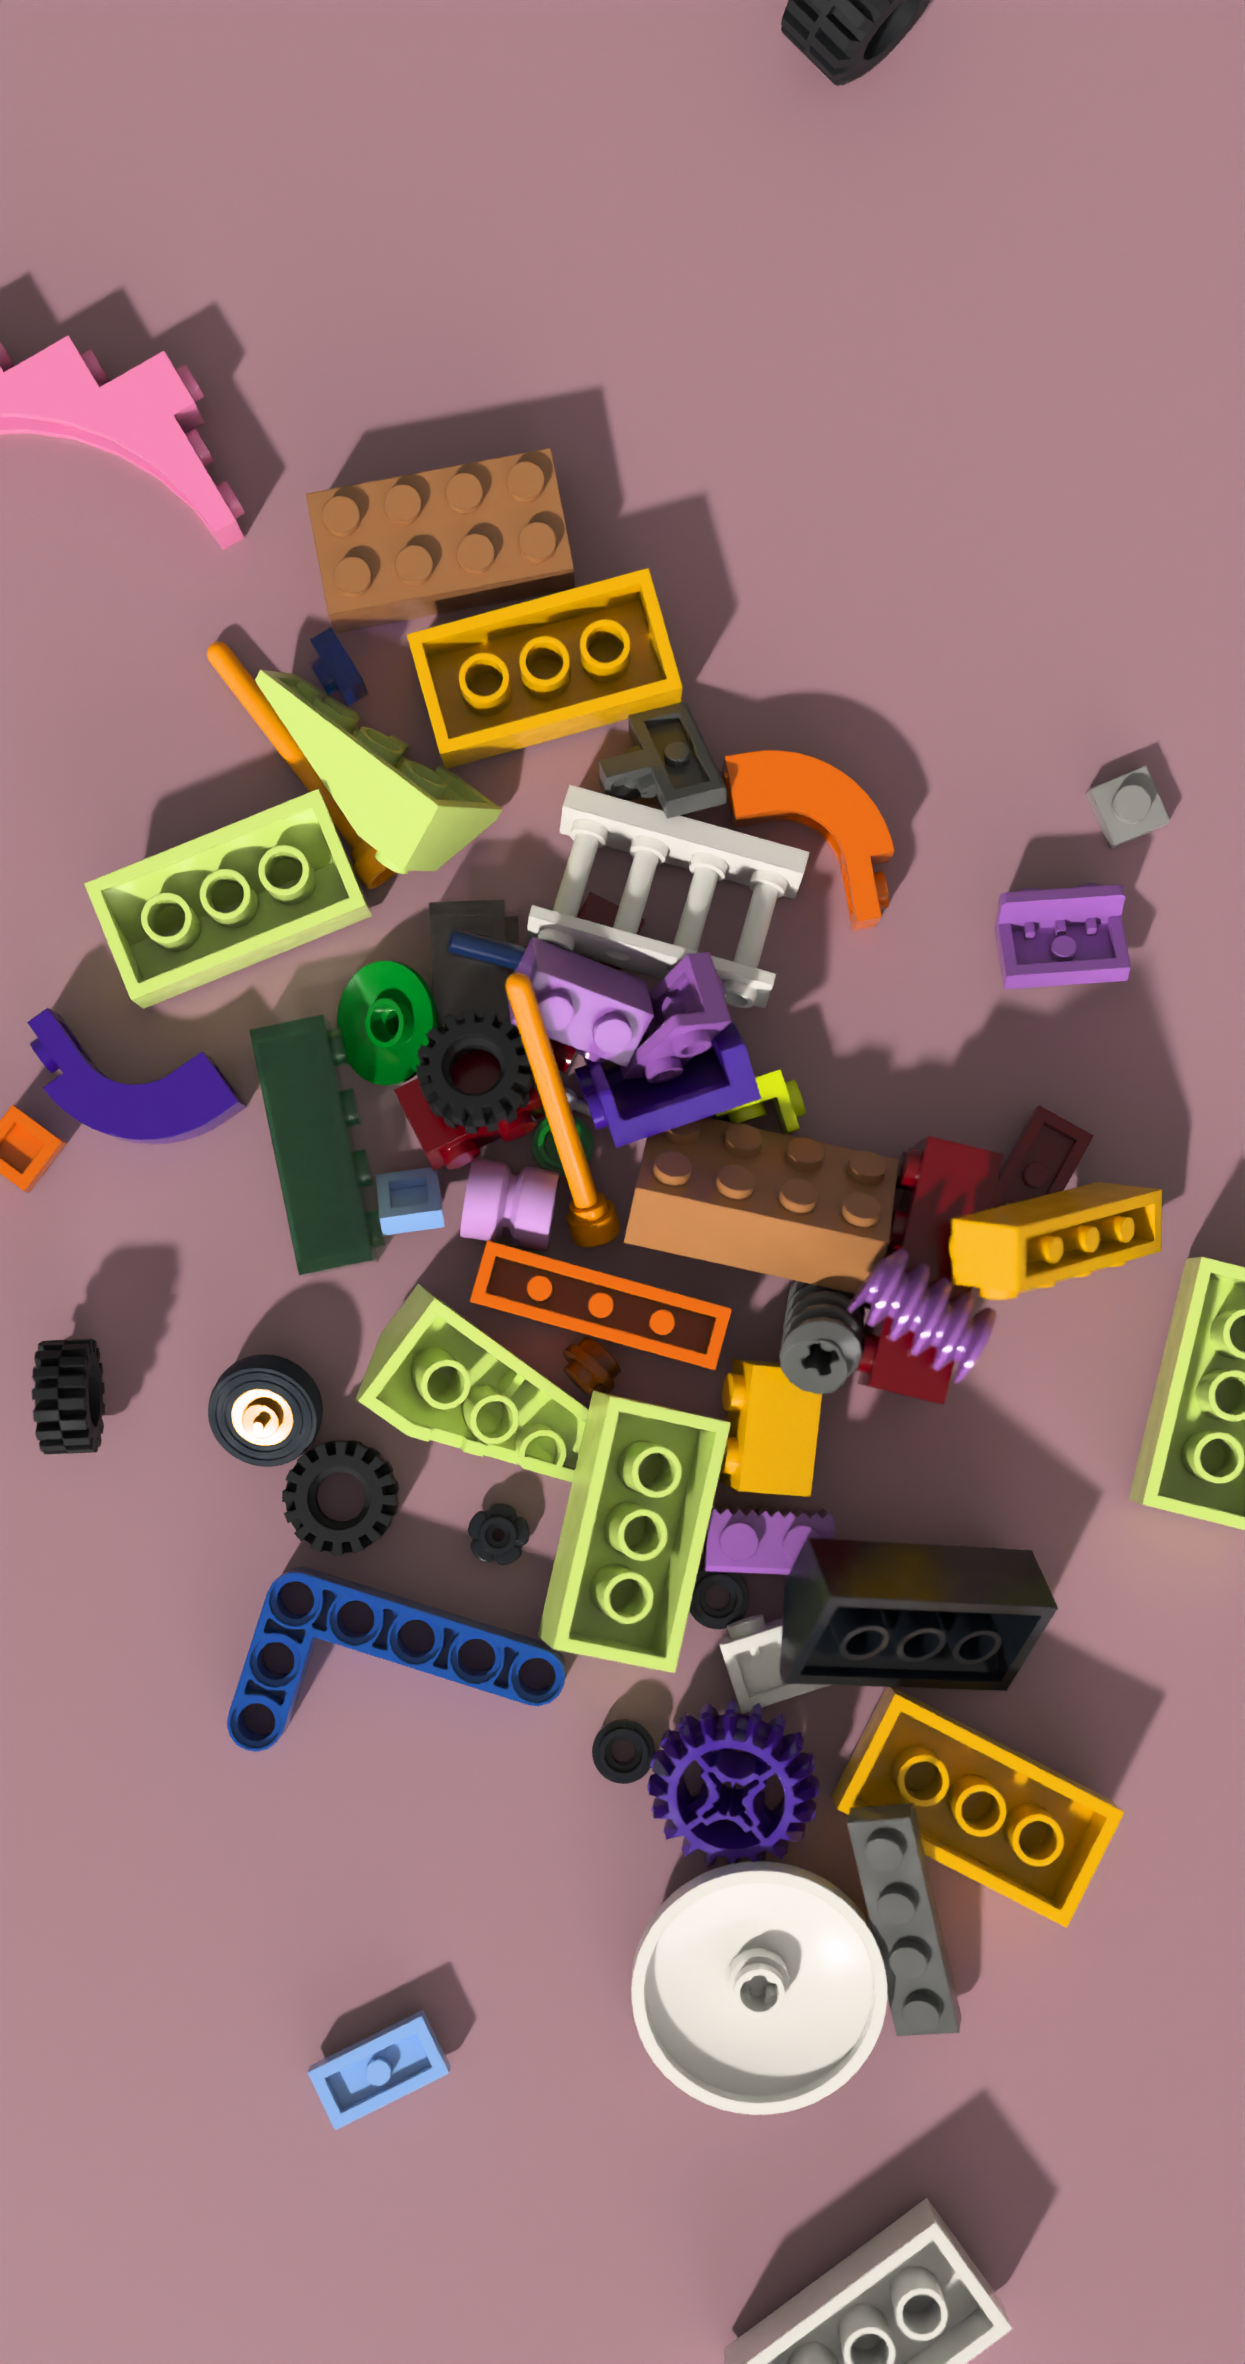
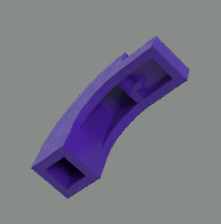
(157, 1112)

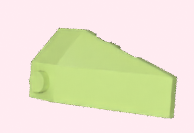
(392, 803)
(464, 1389)

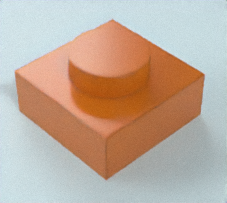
(26, 1148)

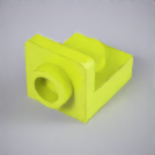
(785, 1098)

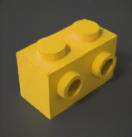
(770, 1431)

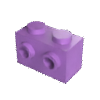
(587, 1002)

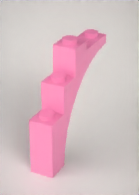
(138, 416)

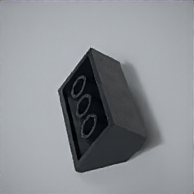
(911, 1615)

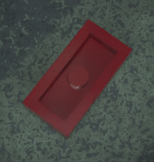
(1041, 1158)

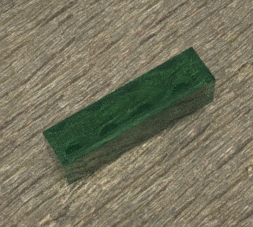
(315, 1145)

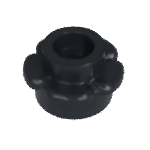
(498, 1517)

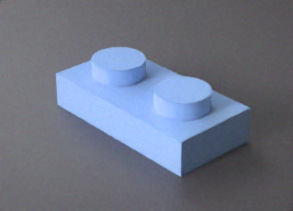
(379, 2069)

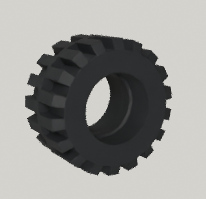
(849, 35)

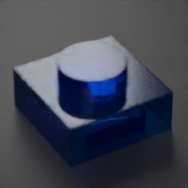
(336, 669)

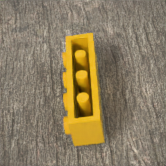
(1054, 1238)

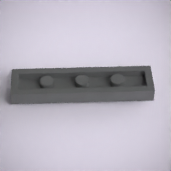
(904, 1918)

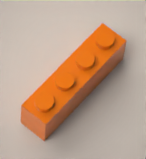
(601, 1305)

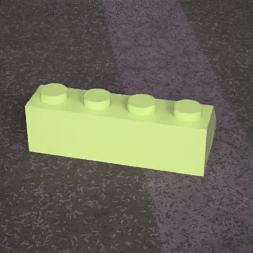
(228, 899)

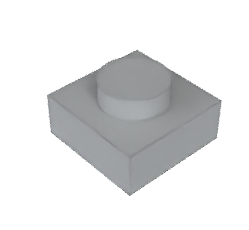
(1128, 807)

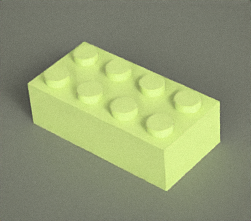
(1197, 1414)
(633, 1532)

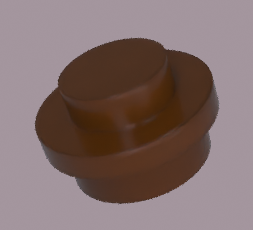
(590, 1366)

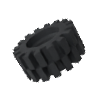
(465, 1036)
(68, 1396)
(303, 1506)

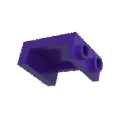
(639, 1109)

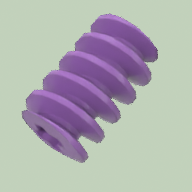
(925, 1312)

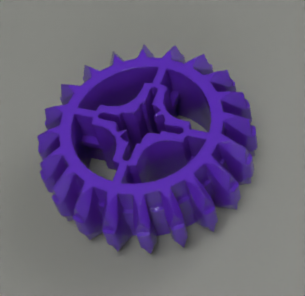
(752, 1823)

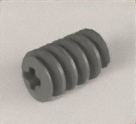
(820, 1337)

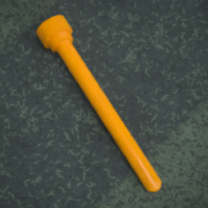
(252, 698)
(591, 1215)

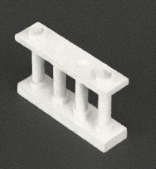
(651, 840)

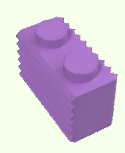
(761, 1539)

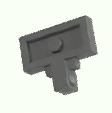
(665, 762)

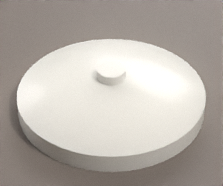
(758, 1988)

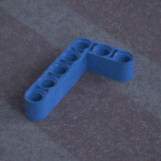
(383, 1641)

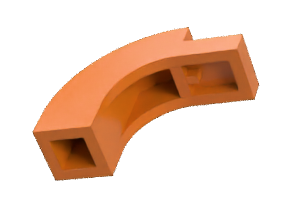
(817, 795)

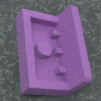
(1062, 936)
(686, 1017)

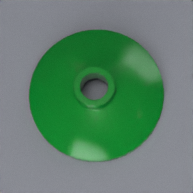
(370, 1016)

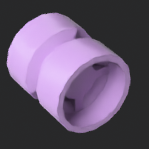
(509, 1204)

